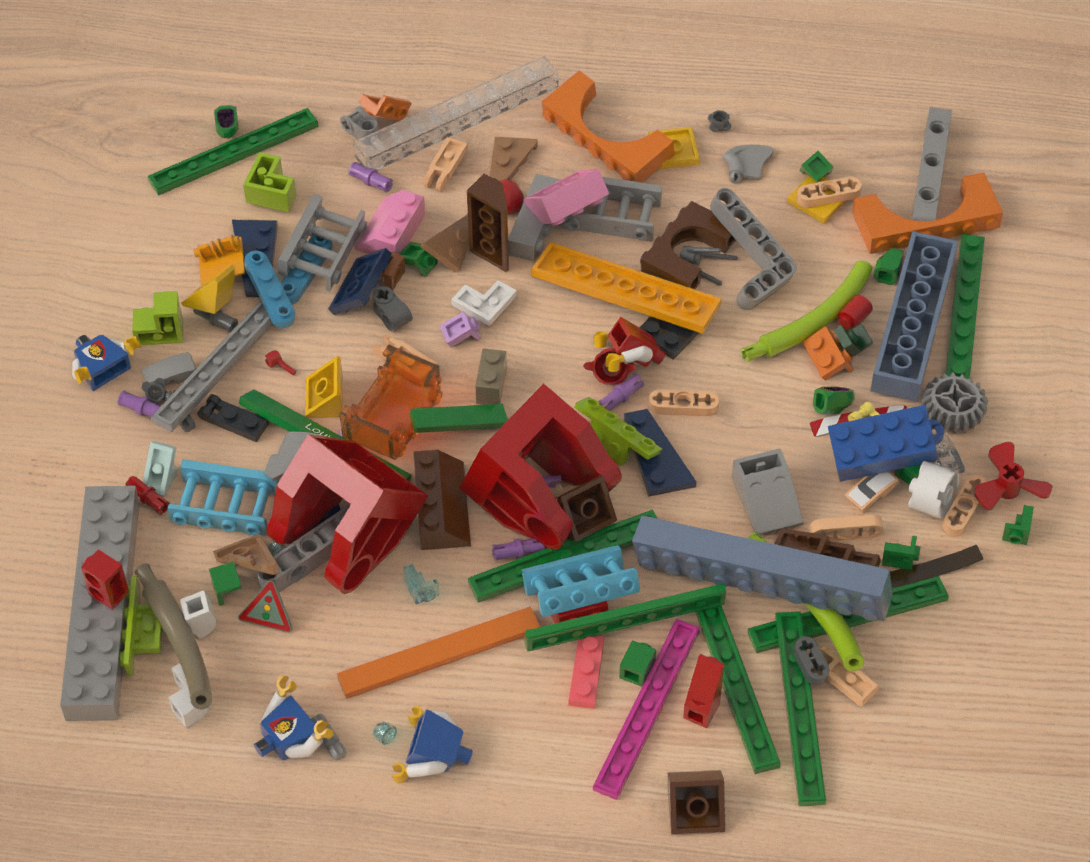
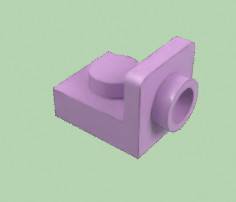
(460, 328)

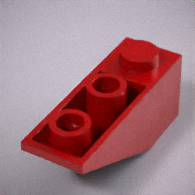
(704, 691)

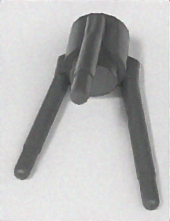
(694, 254)

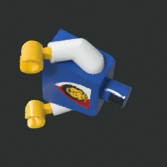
(101, 359)
(288, 727)
(433, 745)

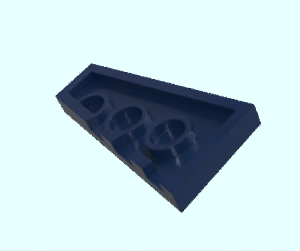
(256, 236)
(664, 471)

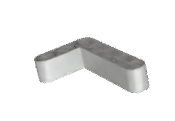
(755, 248)

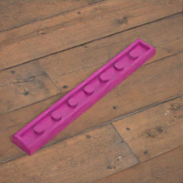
(646, 709)

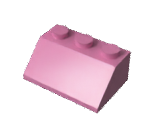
(567, 196)
(393, 223)

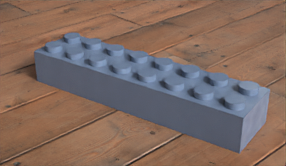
(914, 316)

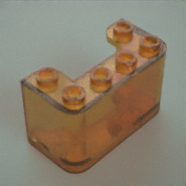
(382, 415)

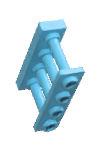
(223, 476)
(580, 581)

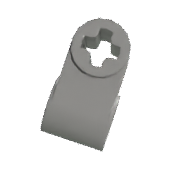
(359, 123)

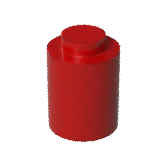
(855, 312)

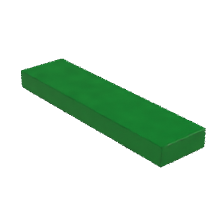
(458, 418)

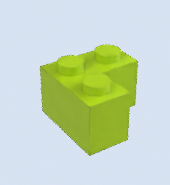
(268, 186)
(161, 323)

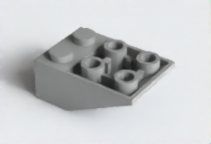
(767, 491)

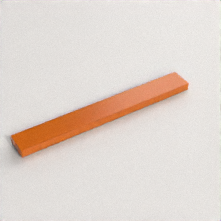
(436, 652)

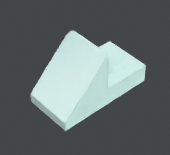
(159, 467)

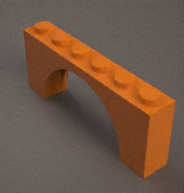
(631, 159)
(886, 230)

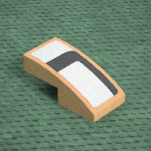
(870, 489)

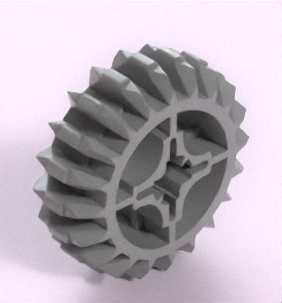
(955, 402)

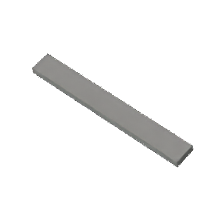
(212, 369)

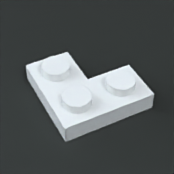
(484, 307)

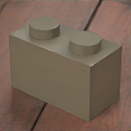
(491, 376)

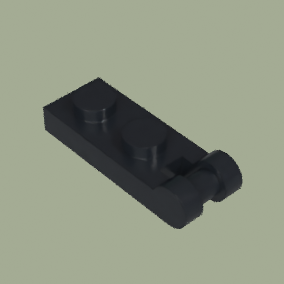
(233, 418)

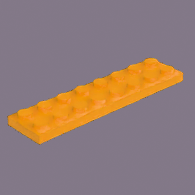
(626, 287)

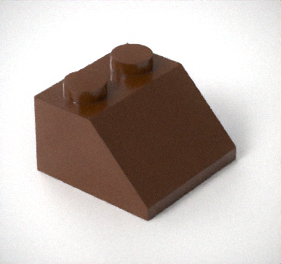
(588, 508)
(696, 802)

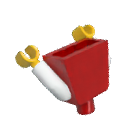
(630, 343)

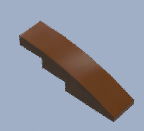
(821, 545)

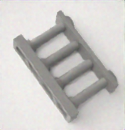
(627, 193)
(307, 227)

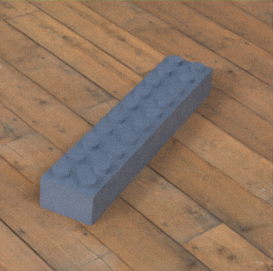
(763, 568)

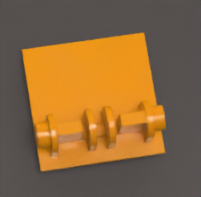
(220, 256)

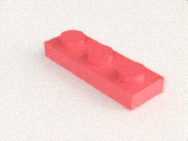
(586, 672)

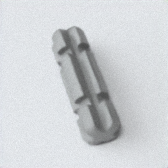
(336, 748)

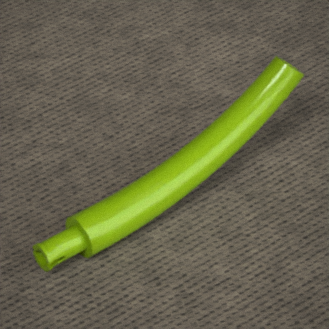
(804, 327)
(836, 629)

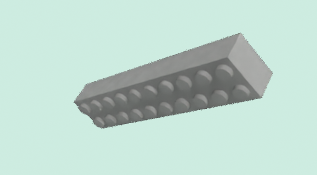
(95, 632)

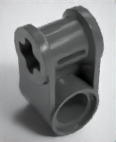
(390, 308)

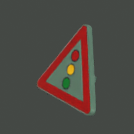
(267, 609)

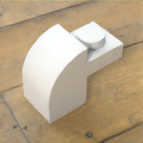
(199, 613)
(181, 702)

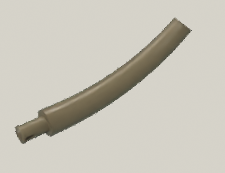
(179, 634)

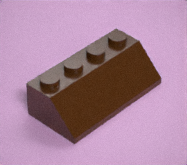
(488, 221)
(445, 511)

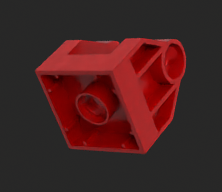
(555, 440)
(379, 510)

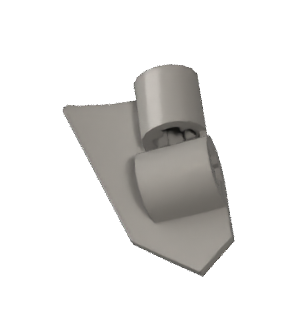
(279, 462)

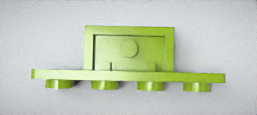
(615, 434)
(142, 631)

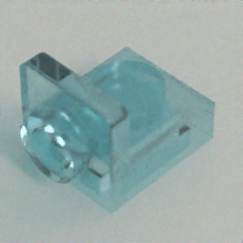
(418, 588)

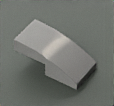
(171, 368)

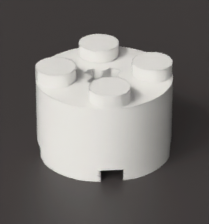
(933, 490)

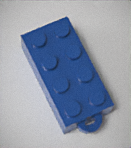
(884, 442)

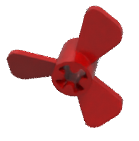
(1009, 479)

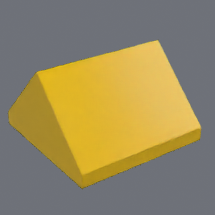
(214, 293)
(325, 391)

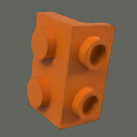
(385, 107)
(827, 353)

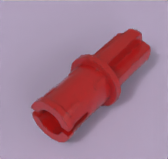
(148, 495)

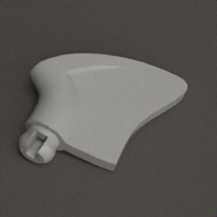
(746, 161)

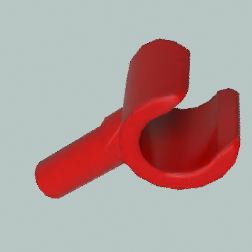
(275, 358)

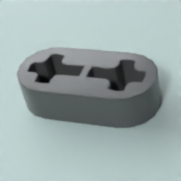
(806, 663)

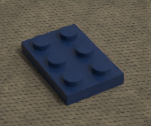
(360, 281)

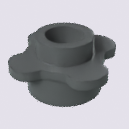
(719, 121)
(158, 384)

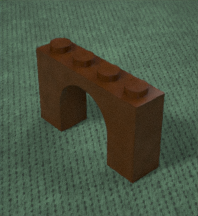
(692, 224)

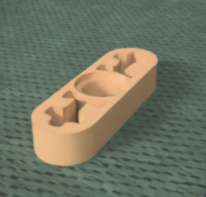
(839, 186)
(676, 395)
(965, 515)
(856, 527)

